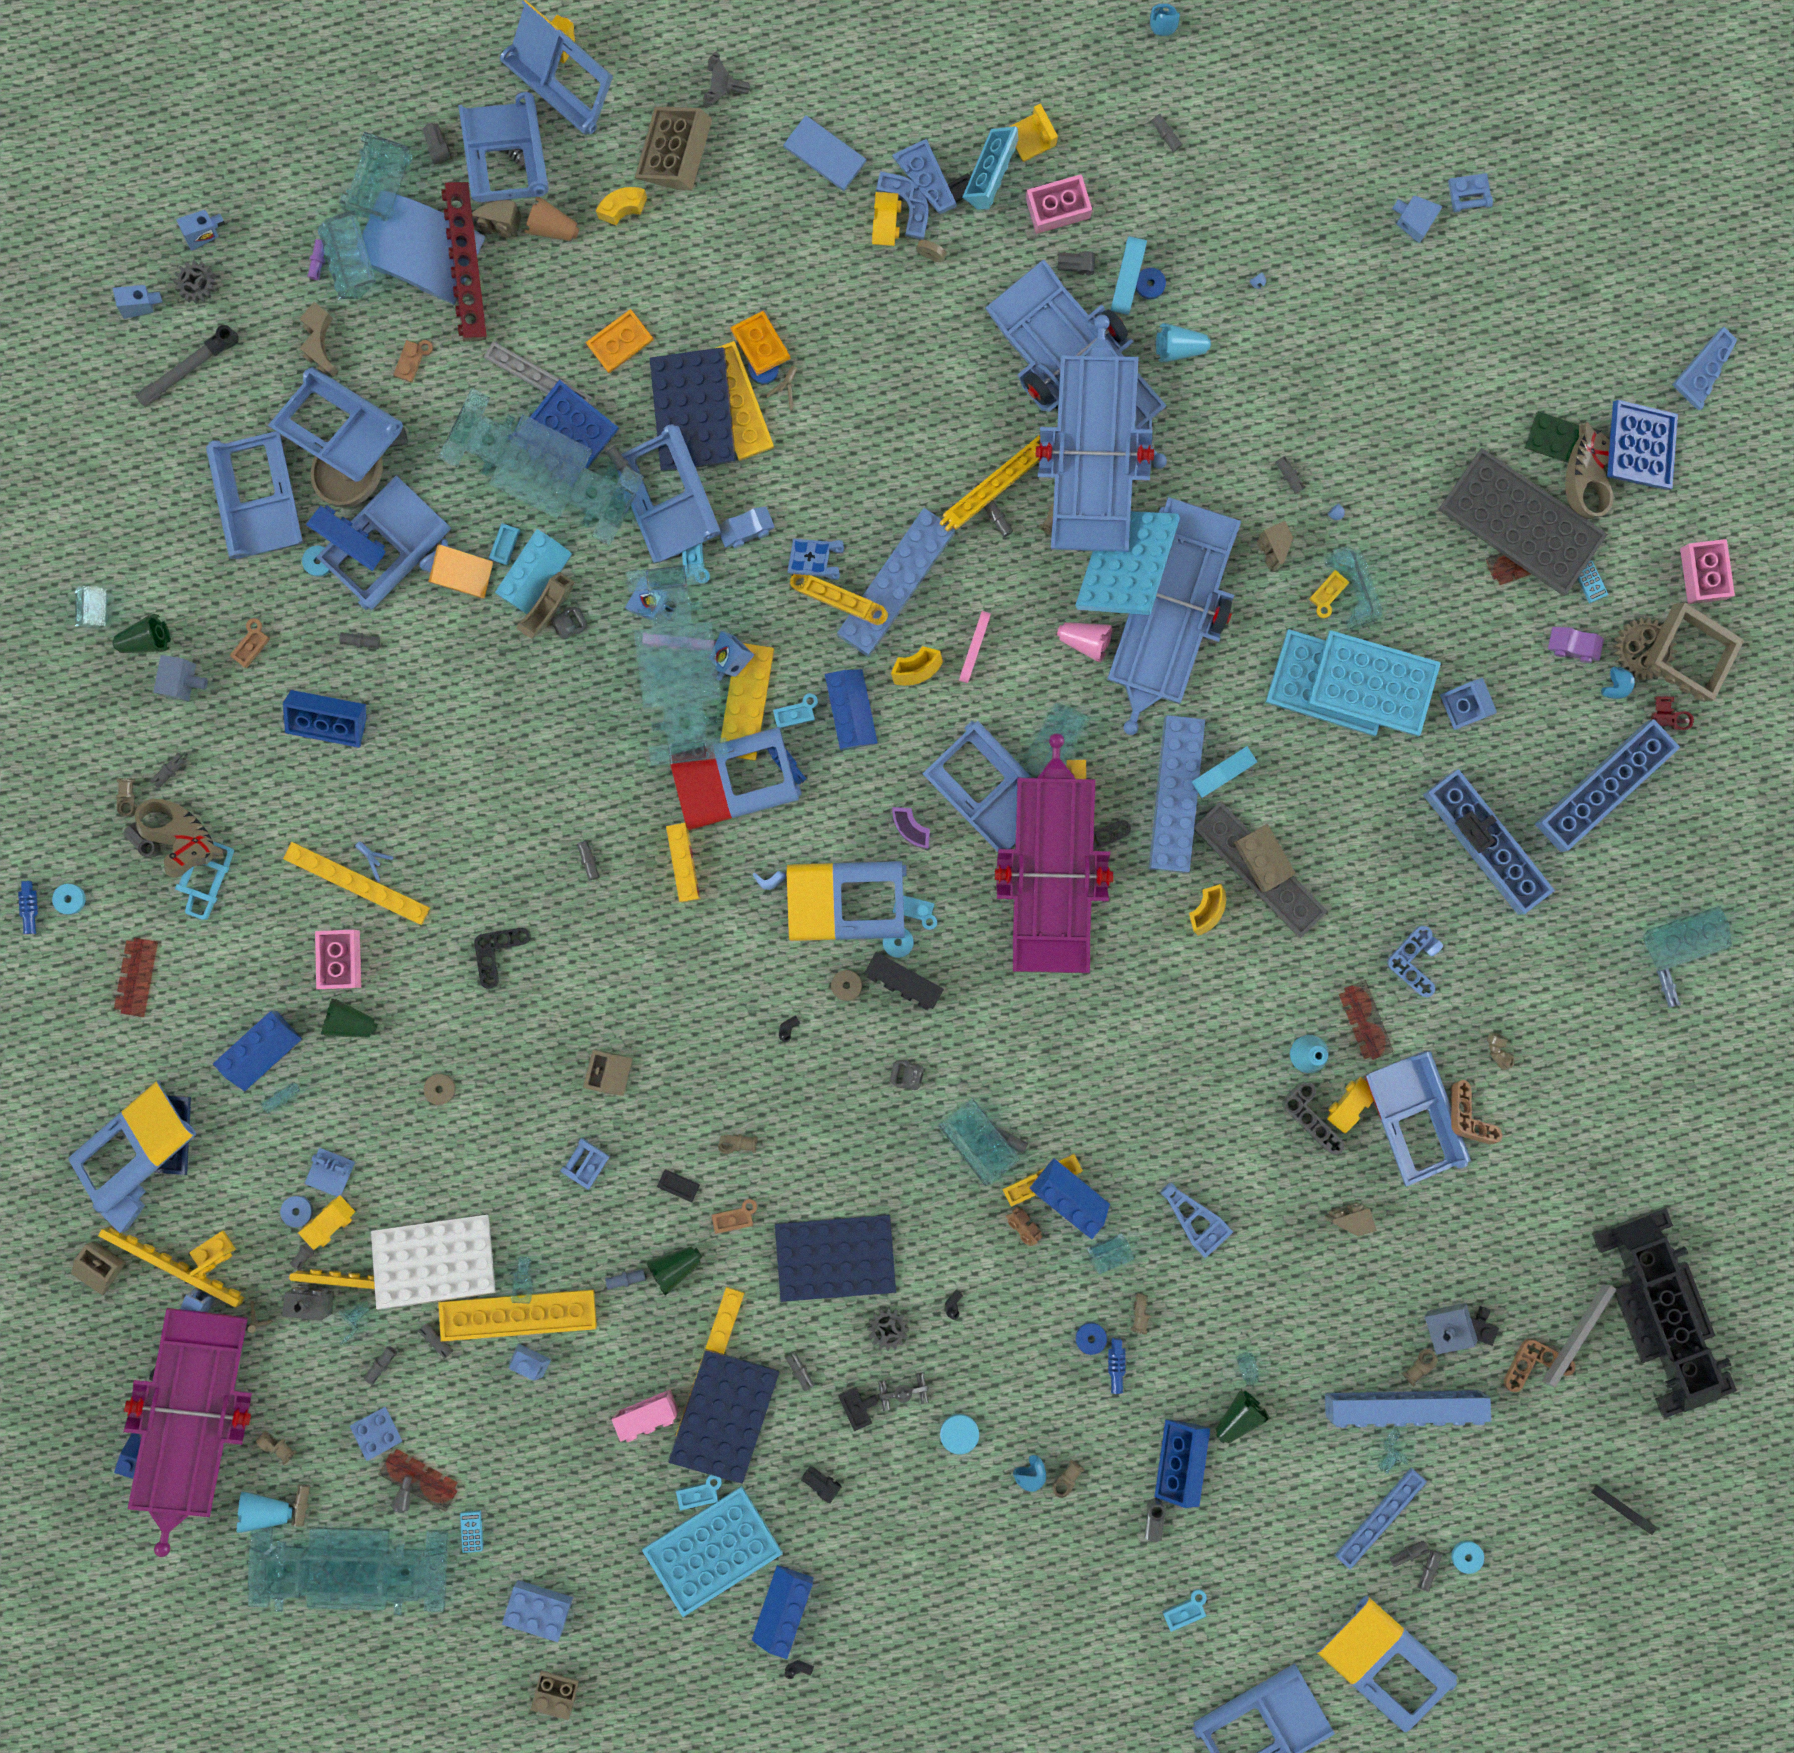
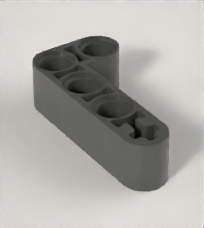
(1314, 1122)

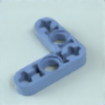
(1407, 958)

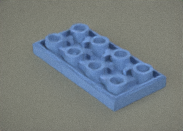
(824, 153)

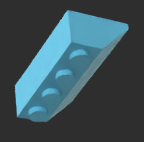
(991, 167)
(532, 570)

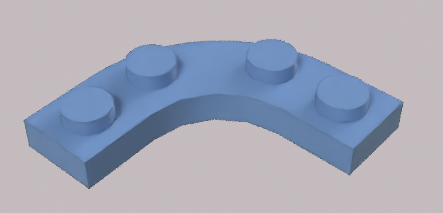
(912, 196)

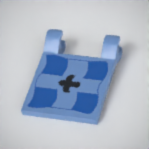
(812, 557)

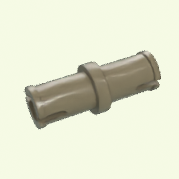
(300, 1505)

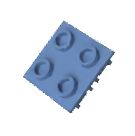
(329, 1172)
(375, 1433)

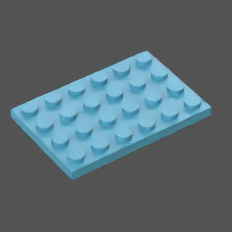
(1130, 579)
(1295, 679)
(1374, 683)
(712, 1551)

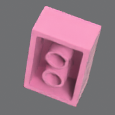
(1058, 204)
(1707, 571)
(338, 959)
(645, 1416)

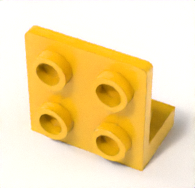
(1035, 134)
(212, 1253)

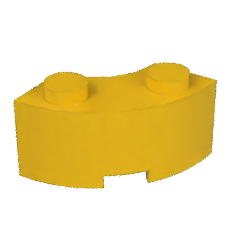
(621, 203)
(885, 218)
(916, 668)
(1209, 910)
(1346, 1111)
(333, 1216)

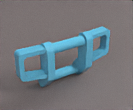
(211, 897)

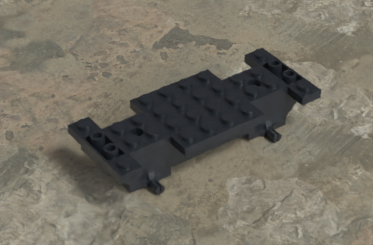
(1666, 1312)

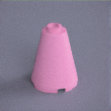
(1086, 638)

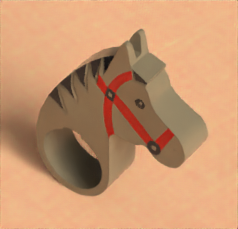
(1586, 469)
(185, 832)

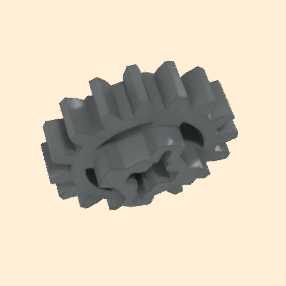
(188, 277)
(897, 1333)

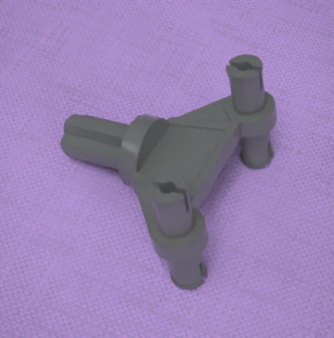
(721, 82)
(903, 1392)

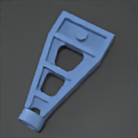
(1211, 1236)

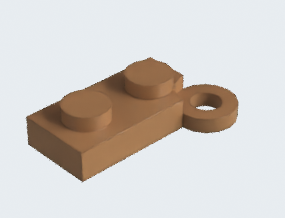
(410, 359)
(250, 645)
(734, 1219)

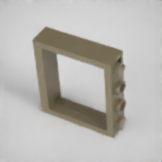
(1730, 640)

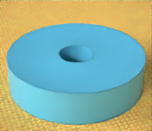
(309, 565)
(60, 899)
(903, 949)
(1461, 1550)

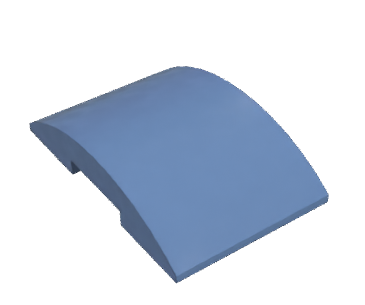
(416, 247)

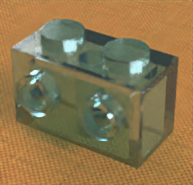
(90, 607)
(1110, 1253)

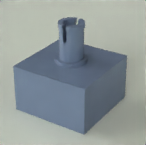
(176, 678)
(1451, 1328)

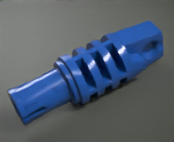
(797, 775)
(28, 907)
(1116, 1365)

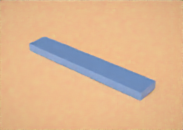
(1380, 1518)

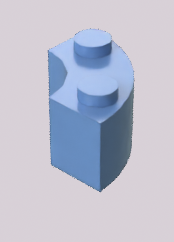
(746, 527)

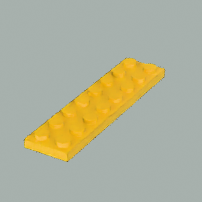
(501, 1317)

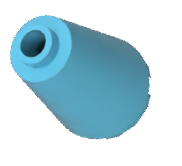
(1180, 343)
(1309, 1054)
(261, 1512)

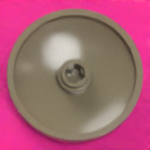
(338, 488)

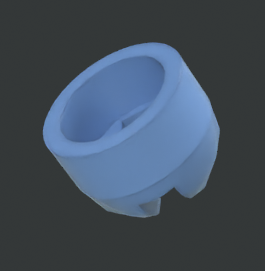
(1258, 279)
(1337, 512)

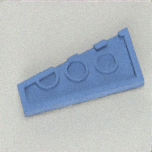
(922, 168)
(1697, 379)

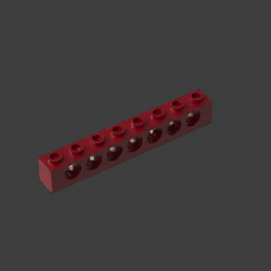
(460, 192)

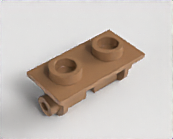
(1029, 1234)

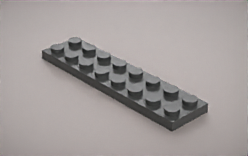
(1287, 900)

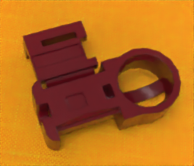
(1665, 716)

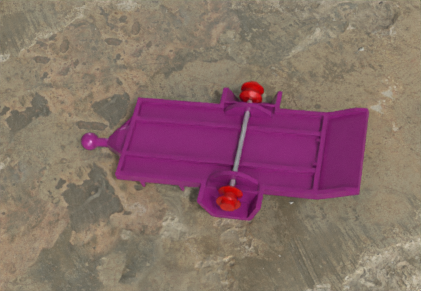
(1053, 870)
(186, 1417)

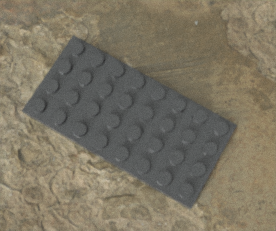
(1522, 522)

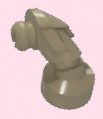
(1502, 1058)

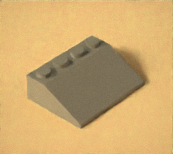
(674, 147)

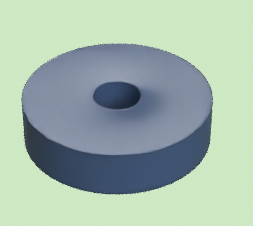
(288, 1215)

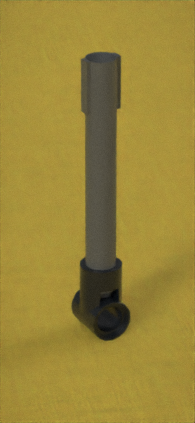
(212, 346)

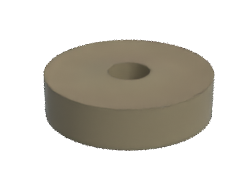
(931, 250)
(846, 976)
(445, 1082)

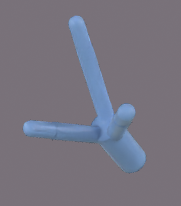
(370, 856)

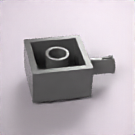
(308, 1303)

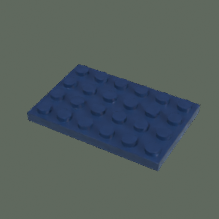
(694, 395)
(835, 1258)
(723, 1416)

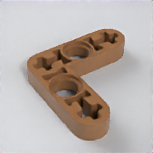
(1462, 1122)
(1530, 1359)

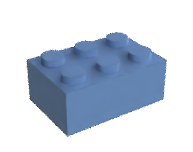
(537, 1611)

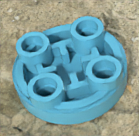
(959, 1434)

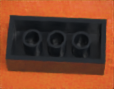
(903, 980)

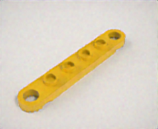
(839, 598)

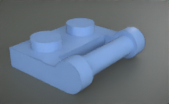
(1467, 187)
(590, 1167)

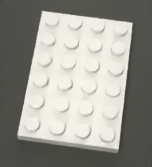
(432, 1262)

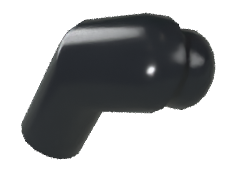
(786, 1028)
(951, 1305)
(797, 1667)

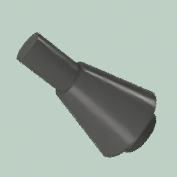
(402, 1499)

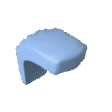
(771, 883)
(1433, 946)

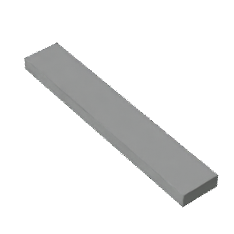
(525, 370)
(1579, 1335)

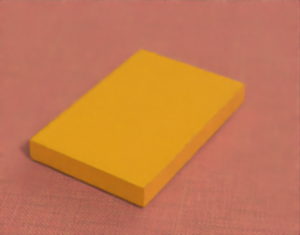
(619, 341)
(760, 343)
(460, 571)

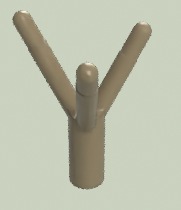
(787, 381)
(254, 1324)

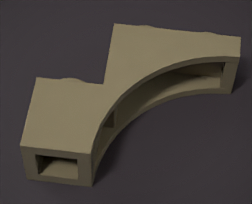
(316, 323)
(540, 615)

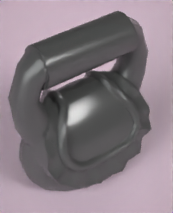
(564, 625)
(912, 1075)

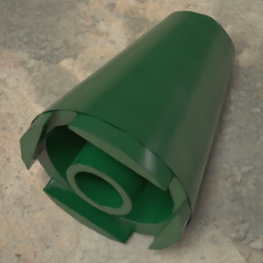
(143, 636)
(347, 1021)
(673, 1267)
(1241, 1418)

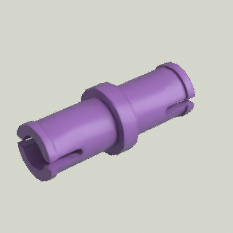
(317, 260)

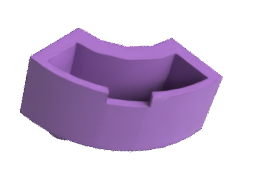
(1575, 644)
(909, 828)

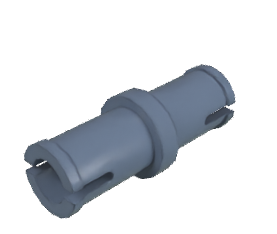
(1668, 988)
(625, 1279)

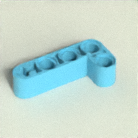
(1128, 275)
(1224, 772)

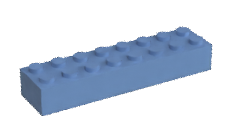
(898, 580)
(1607, 785)
(1176, 794)
(1504, 859)
(1408, 1407)

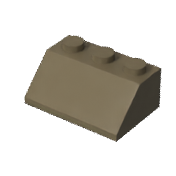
(1264, 858)

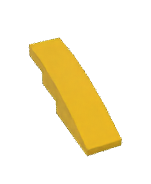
(1020, 1190)

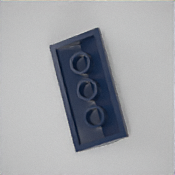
(179, 1161)

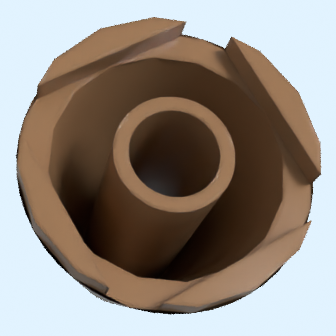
(550, 222)

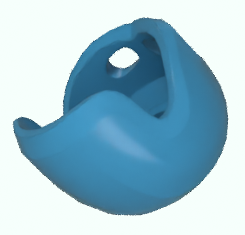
(1164, 22)
(1623, 683)
(1032, 1477)

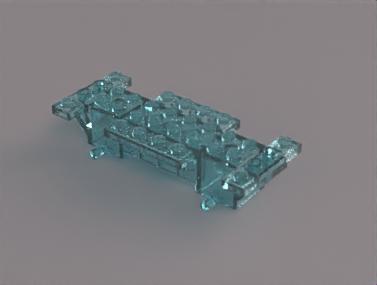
(541, 467)
(677, 664)
(347, 1570)

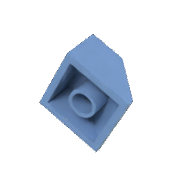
(1468, 703)

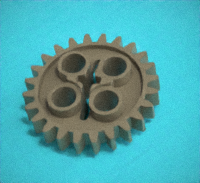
(1634, 634)

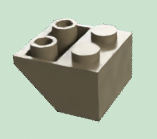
(498, 217)
(1275, 544)
(608, 1072)
(1355, 1219)
(97, 1267)
(555, 1695)

